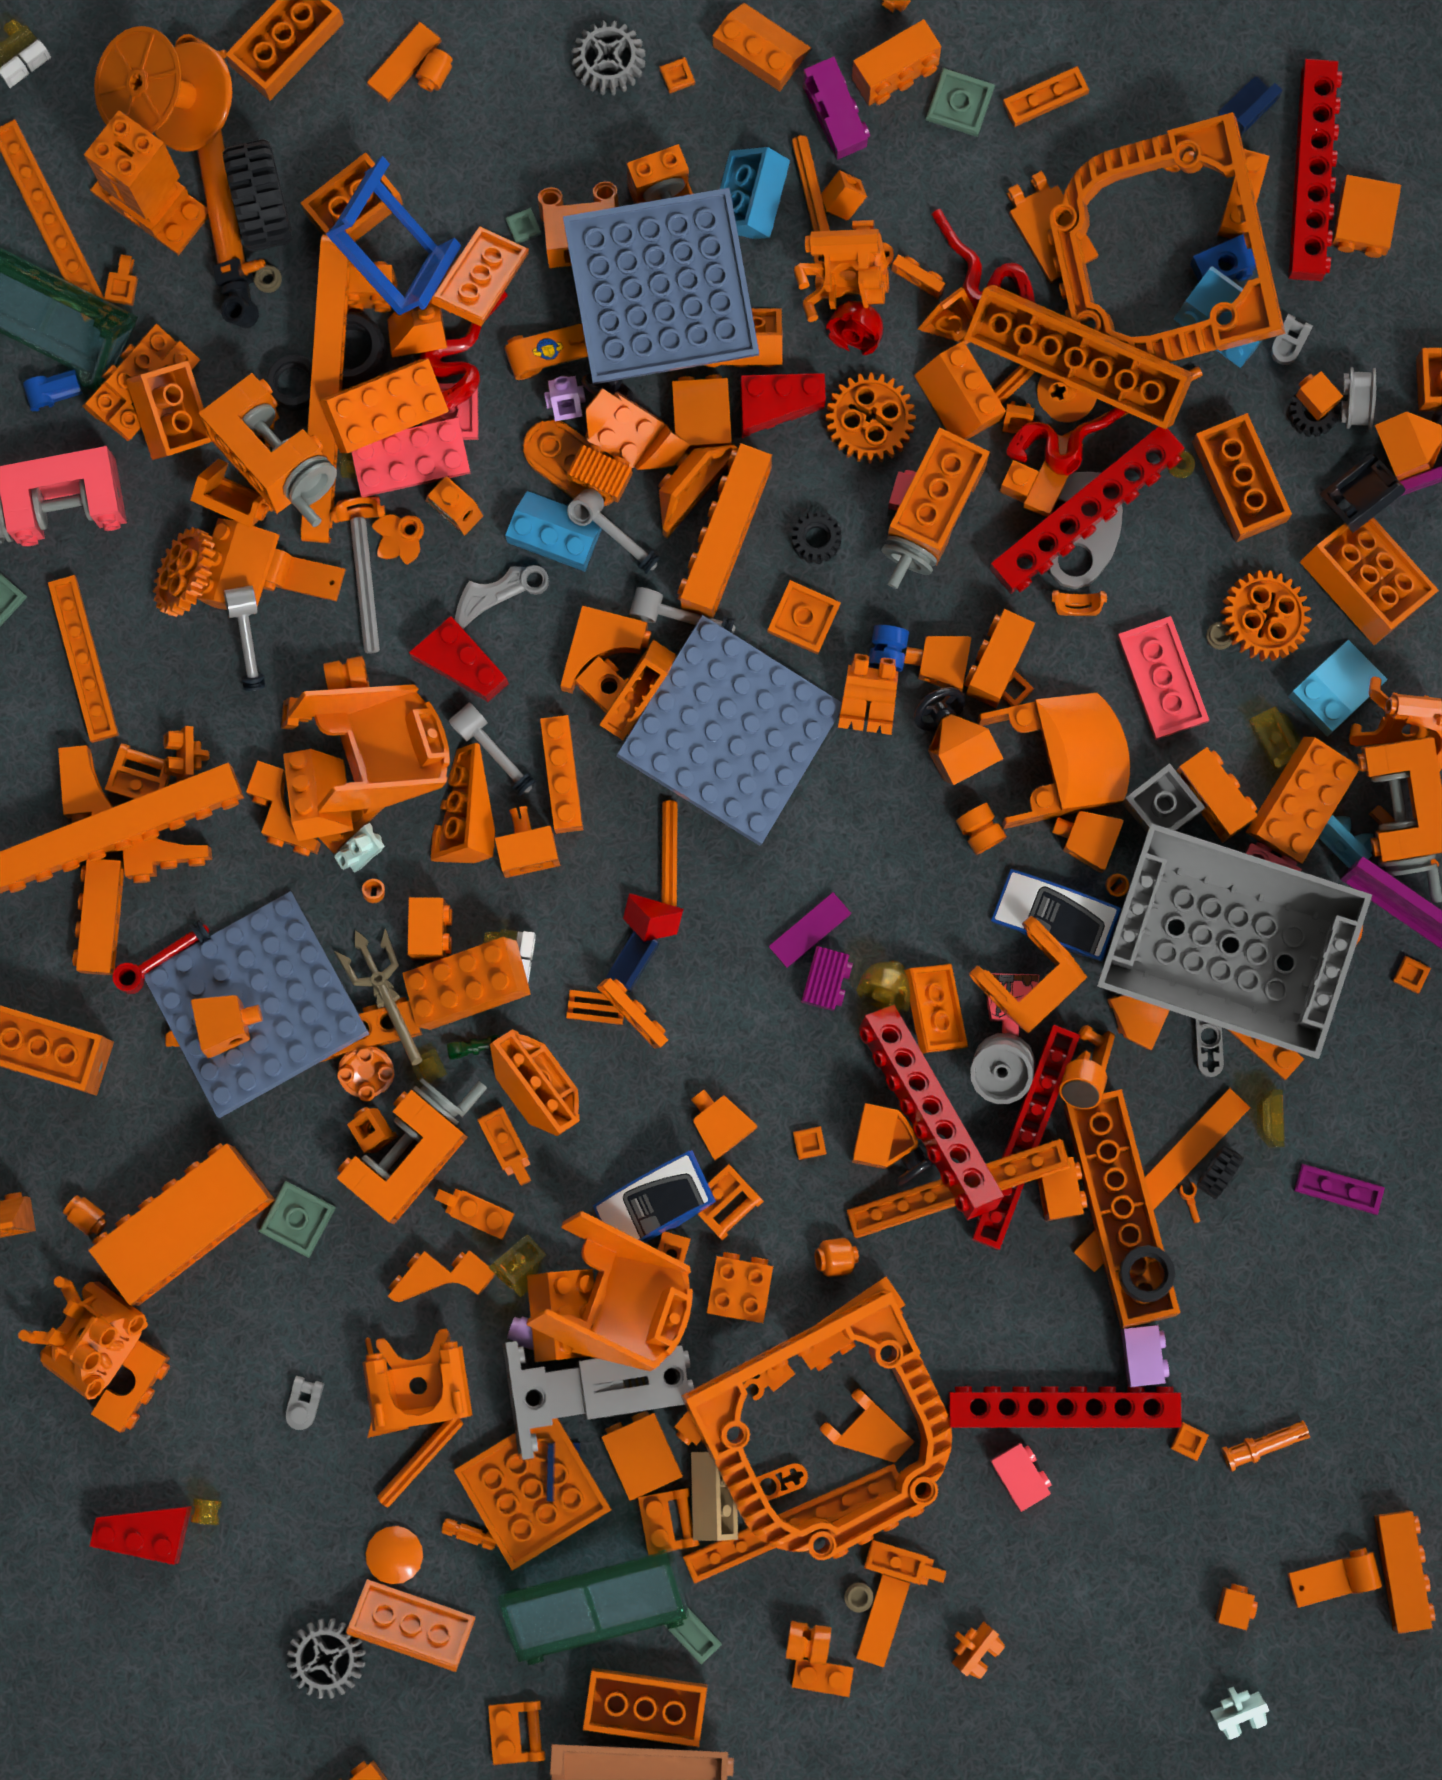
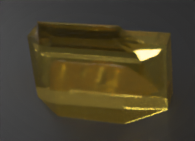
(1275, 736)
(1271, 1119)
(517, 1263)

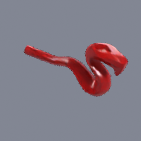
(974, 273)
(468, 384)
(1059, 463)

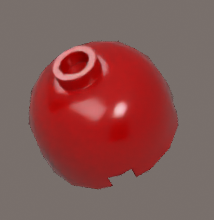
(852, 323)

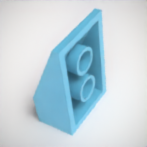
(1336, 688)

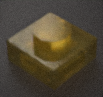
(430, 1068)

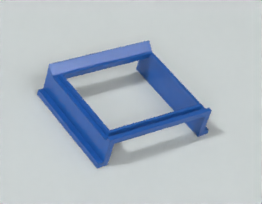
(433, 268)

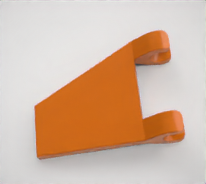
(871, 1432)

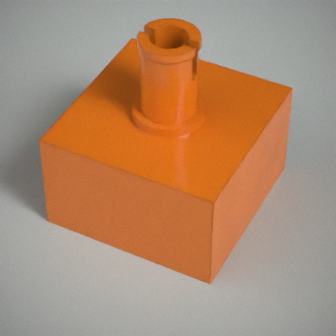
(527, 848)

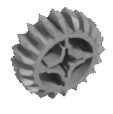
(622, 74)
(331, 1671)

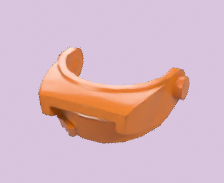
(342, 513)
(1096, 601)

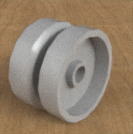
(1018, 1071)

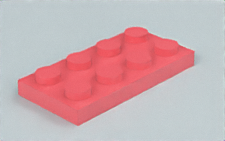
(411, 458)
(1163, 678)

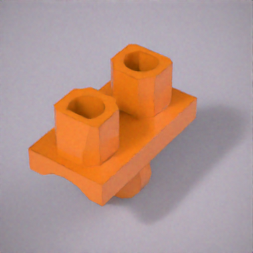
(187, 753)
(973, 1647)

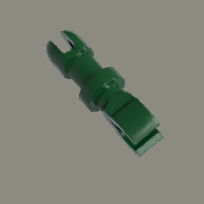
(460, 1049)

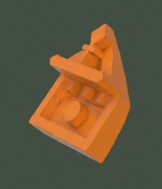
(1138, 1020)

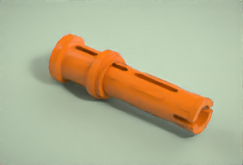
(1252, 1449)

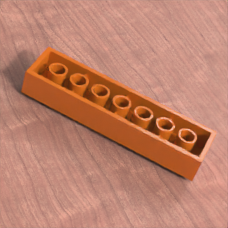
(1079, 356)
(1119, 1204)

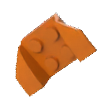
(631, 432)

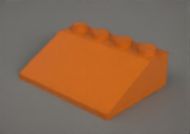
(1369, 578)

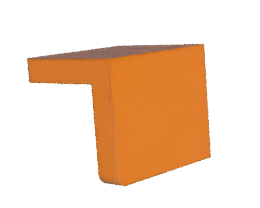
(843, 195)

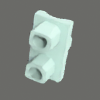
(359, 849)
(1239, 1709)

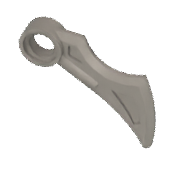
(480, 597)

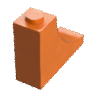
(602, 635)
(639, 689)

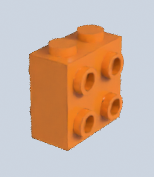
(363, 294)
(740, 1288)

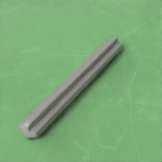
(364, 585)

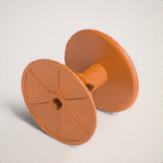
(164, 88)

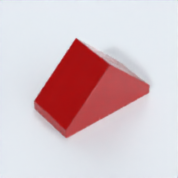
(652, 918)

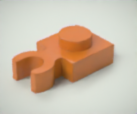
(771, 1378)

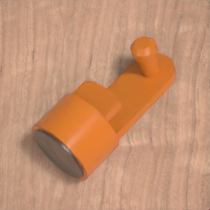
(1085, 1078)

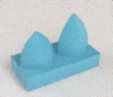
(1342, 843)

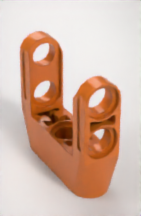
(1047, 993)

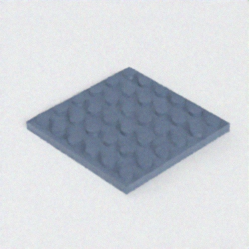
(661, 286)
(730, 730)
(269, 963)

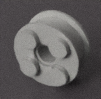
(1361, 399)

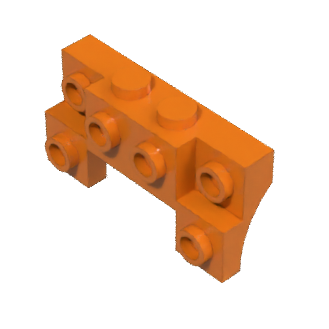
(113, 399)

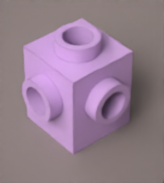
(565, 398)

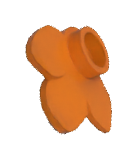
(395, 540)

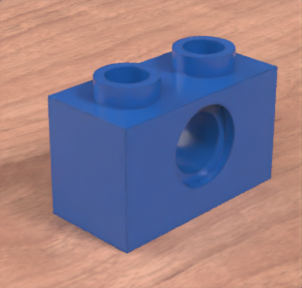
(1232, 252)

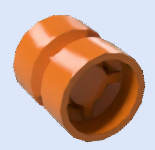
(347, 675)
(981, 828)
(808, 1642)

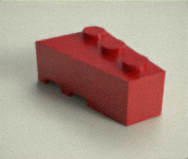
(779, 398)
(458, 658)
(144, 1534)

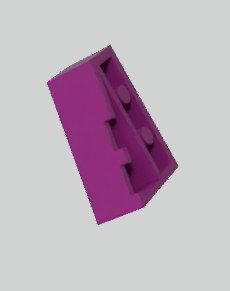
(835, 108)

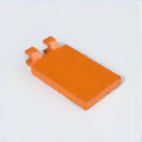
(1033, 222)

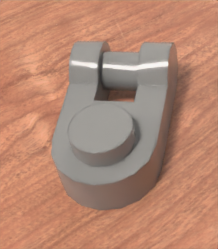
(1287, 348)
(299, 1413)

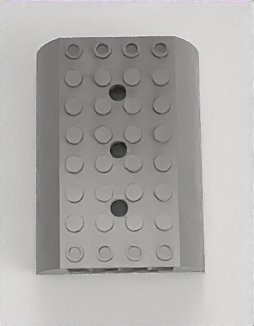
(1260, 906)

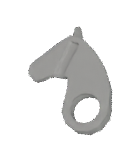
(1100, 544)

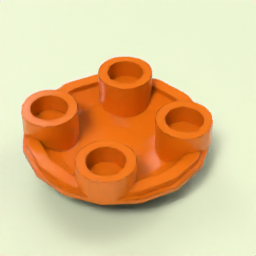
(366, 1072)
(394, 1555)

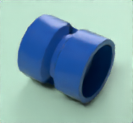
(888, 643)

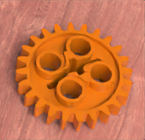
(857, 438)
(184, 572)
(1243, 605)

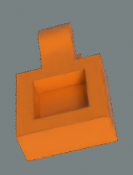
(121, 285)

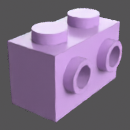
(1144, 1356)

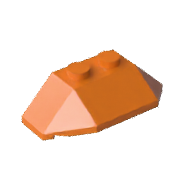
(690, 483)
(535, 1082)

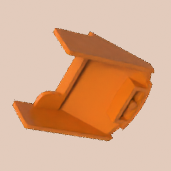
(389, 742)
(1083, 752)
(635, 1303)

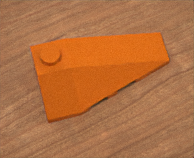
(468, 821)
(16, 1215)

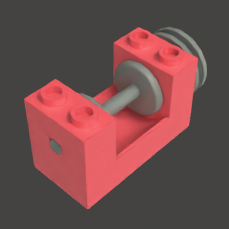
(29, 483)

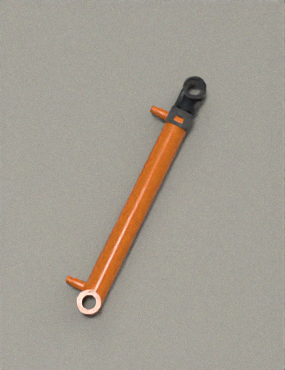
(231, 269)

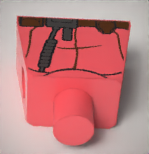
(1018, 986)

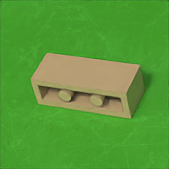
(712, 1505)

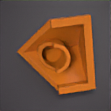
(951, 317)

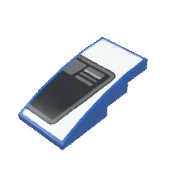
(1073, 918)
(658, 1199)

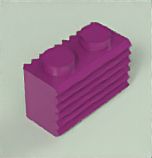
(826, 979)

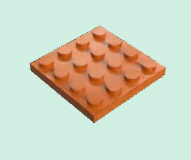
(514, 1494)

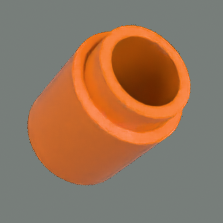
(434, 70)
(85, 1215)

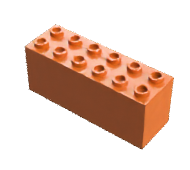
(180, 1224)

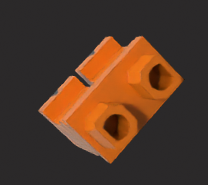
(870, 685)

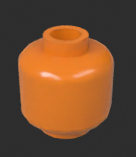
(836, 1257)

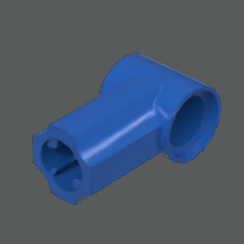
(45, 391)

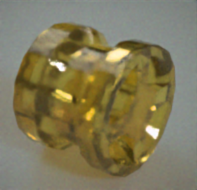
(206, 1511)

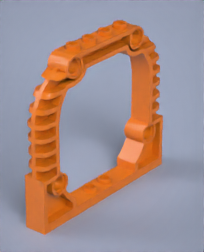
(1217, 147)
(719, 1404)

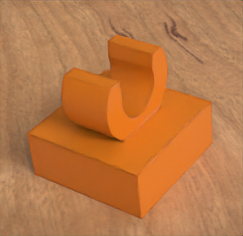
(1017, 417)
(291, 723)

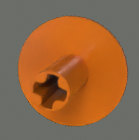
(1066, 408)

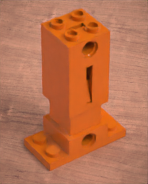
(142, 184)

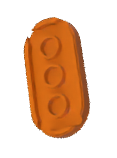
(553, 453)

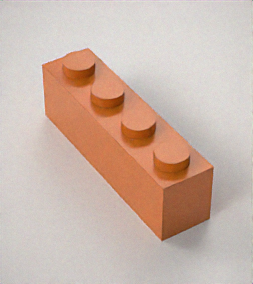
(561, 774)
(99, 917)
(838, 1342)
(1403, 1571)

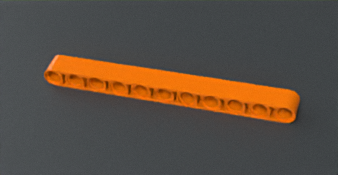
(327, 368)

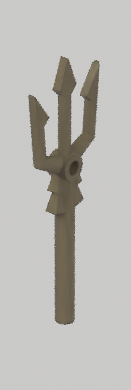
(382, 989)

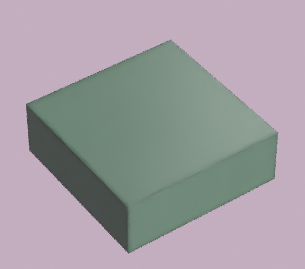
(523, 226)

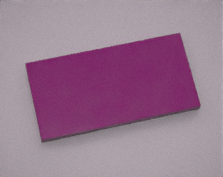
(1396, 899)

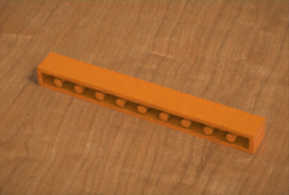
(118, 827)

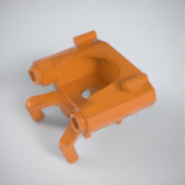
(851, 265)
(1419, 711)
(107, 1339)
(389, 1391)

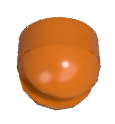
(1121, 889)
(367, 890)

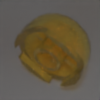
(886, 984)

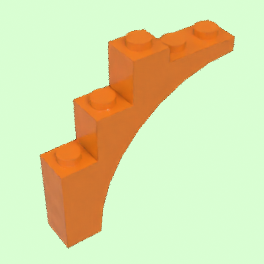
(84, 797)

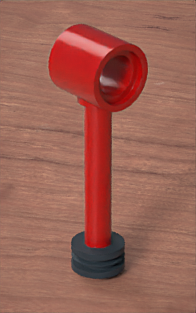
(198, 932)

